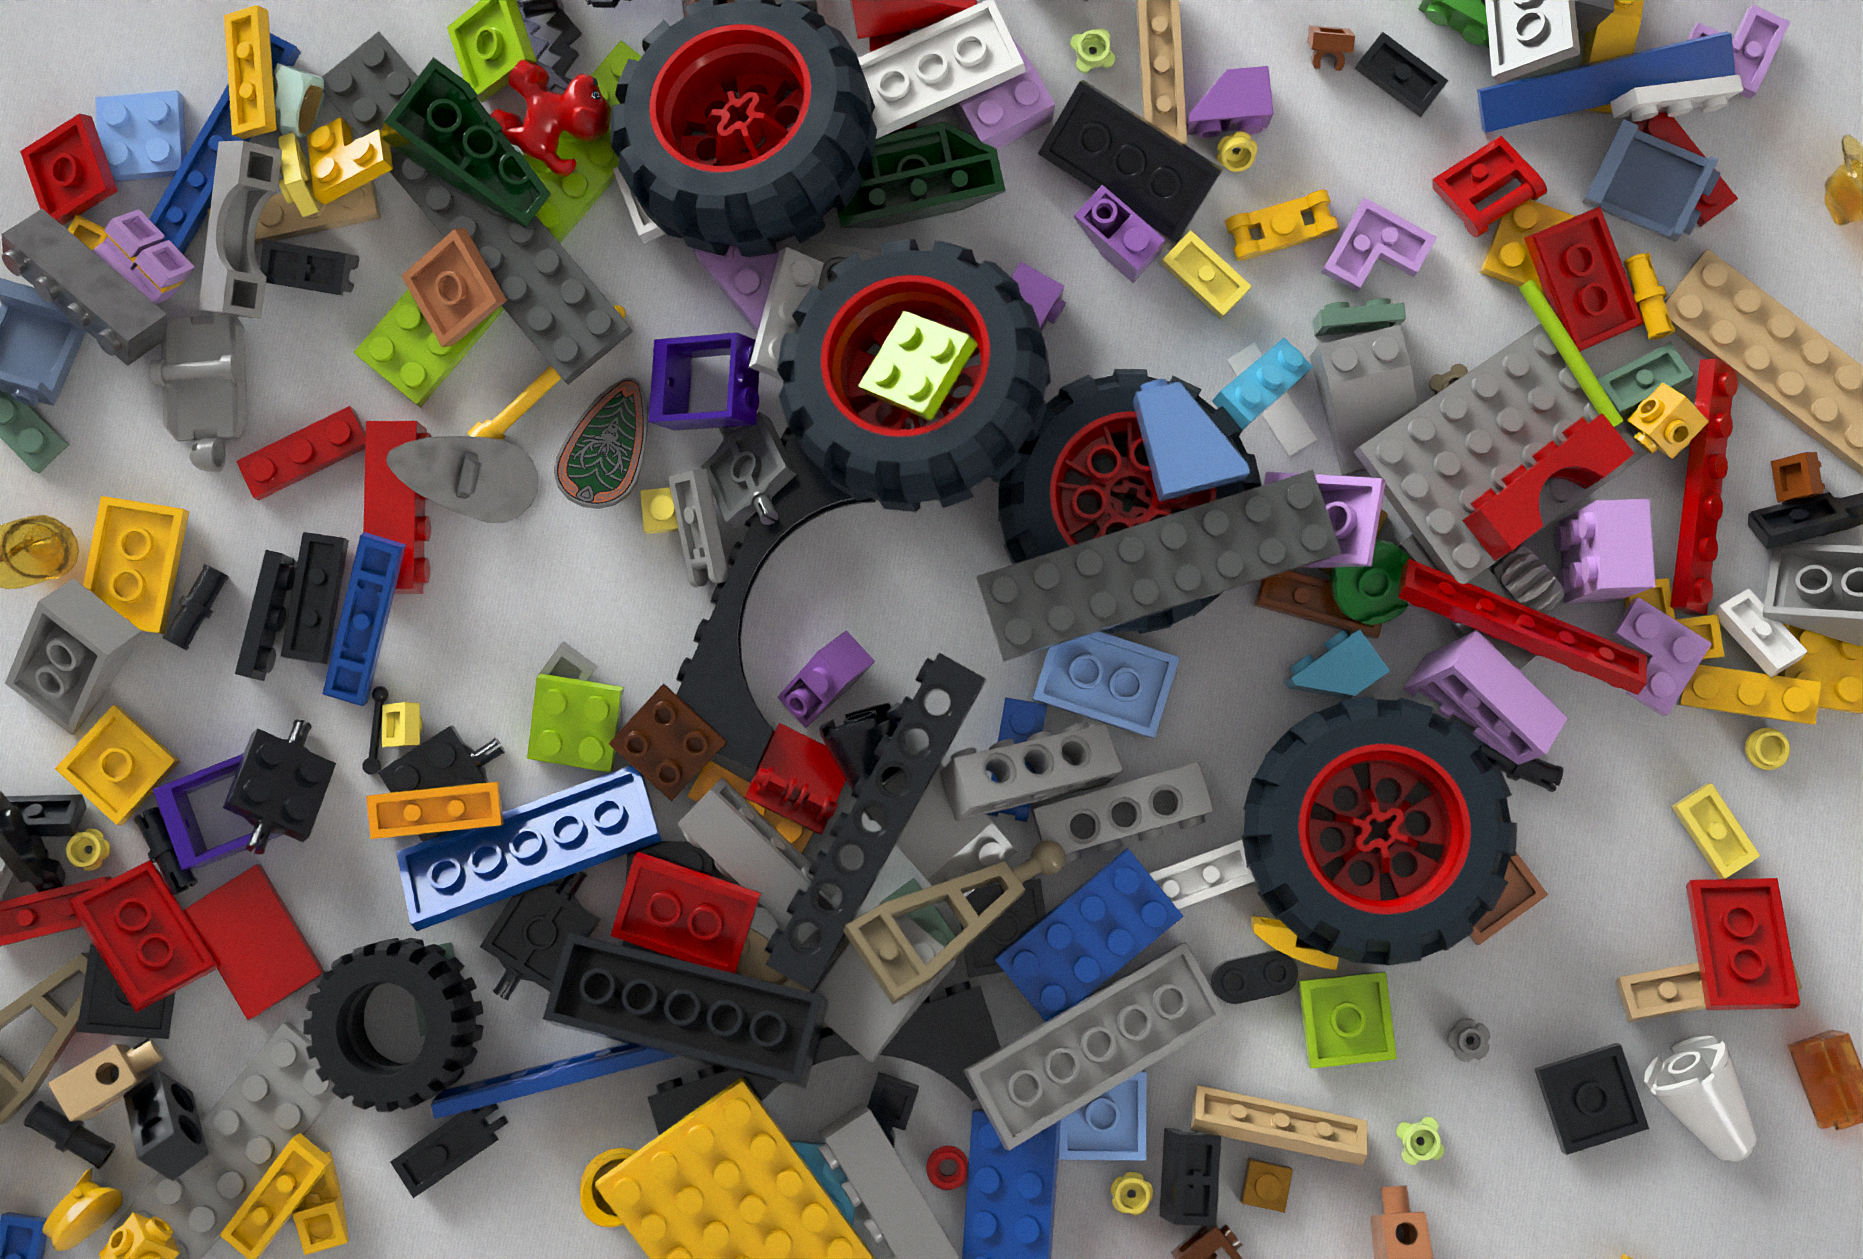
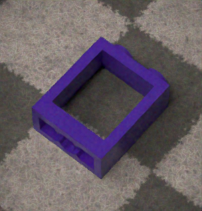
(673, 362)
(181, 820)

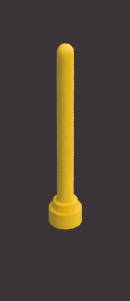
(522, 403)

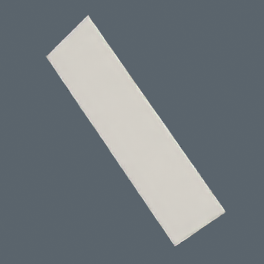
(1283, 414)

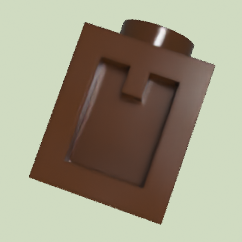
(1206, 1241)

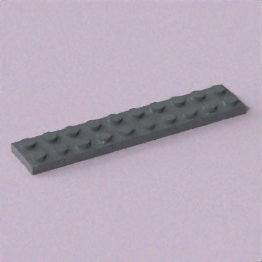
(539, 279)

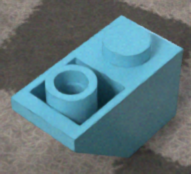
(1342, 670)

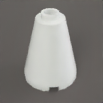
(1705, 1095)

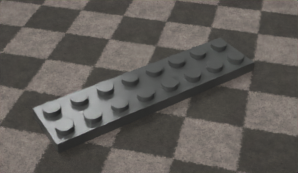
(1158, 565)

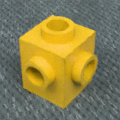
(1666, 421)
(141, 1240)

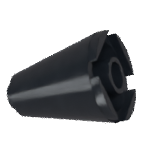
(857, 740)

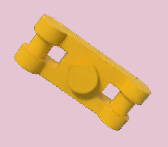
(1282, 225)

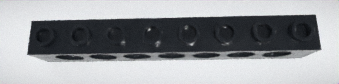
(809, 964)

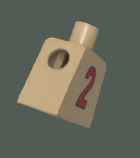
(90, 1086)

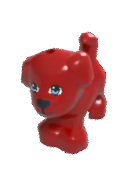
(578, 111)

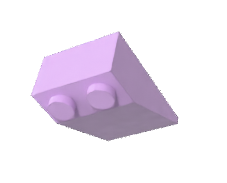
(1007, 109)
(1354, 514)

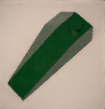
(456, 139)

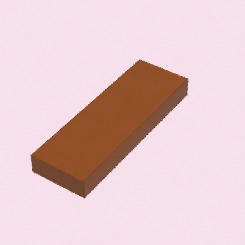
(1308, 599)

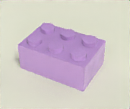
(1606, 551)

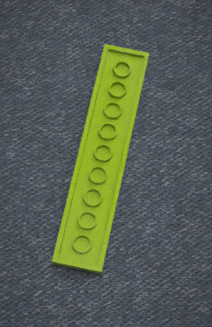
(403, 343)

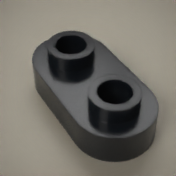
(1255, 977)

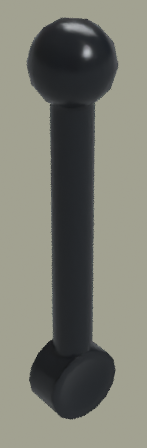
(372, 764)

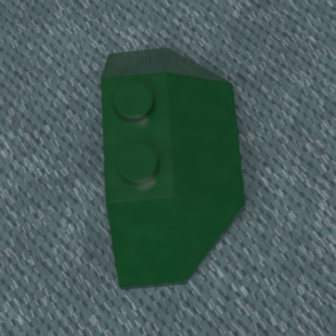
(923, 176)

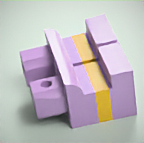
(141, 257)

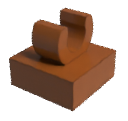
(1330, 40)
(1797, 477)

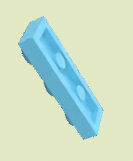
(1263, 383)

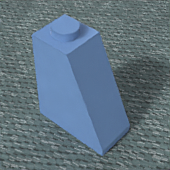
(1183, 442)

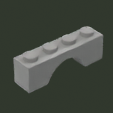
(242, 185)

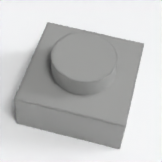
(569, 664)

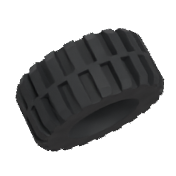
(340, 1032)

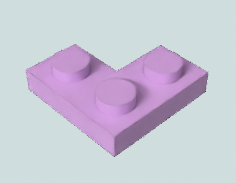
(1752, 45)
(1374, 235)
(1670, 649)

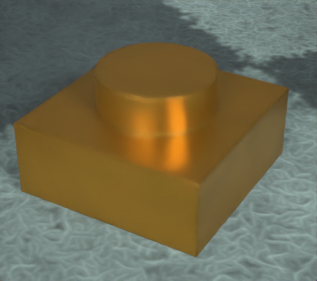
(1266, 1185)

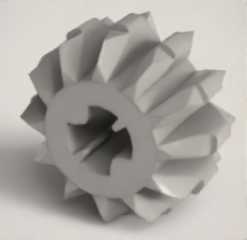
(1528, 580)

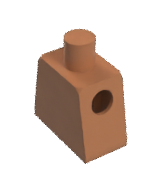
(1397, 1212)

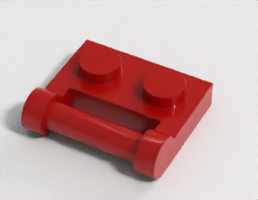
(1481, 176)

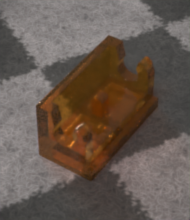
(1830, 1078)

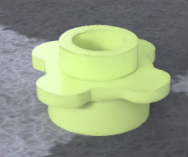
(1095, 39)
(1429, 1149)

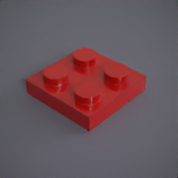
(69, 169)

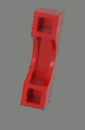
(1513, 513)

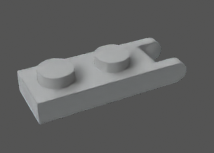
(698, 527)

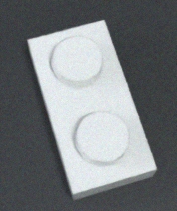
(1760, 637)

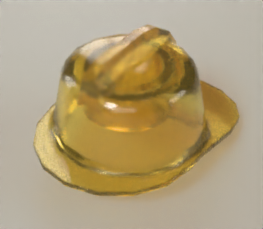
(1845, 185)
(35, 551)

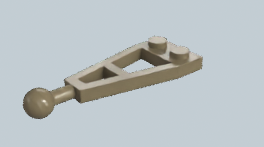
(890, 953)
(14, 1088)

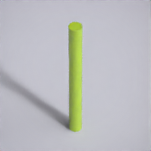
(1570, 352)

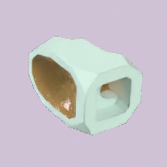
(297, 100)

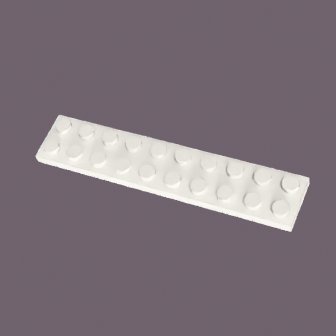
(914, 78)

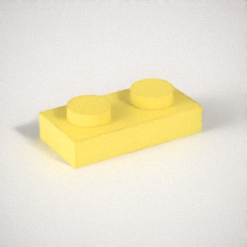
(296, 175)
(1206, 274)
(1715, 831)

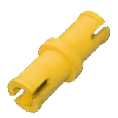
(1649, 296)

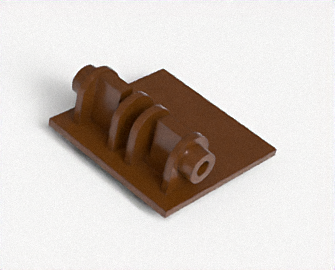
(667, 742)

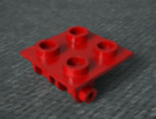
(797, 780)

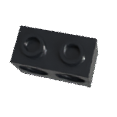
(165, 1125)

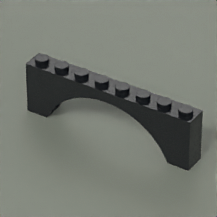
(715, 676)
(939, 1036)

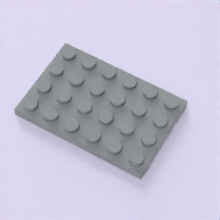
(1473, 438)

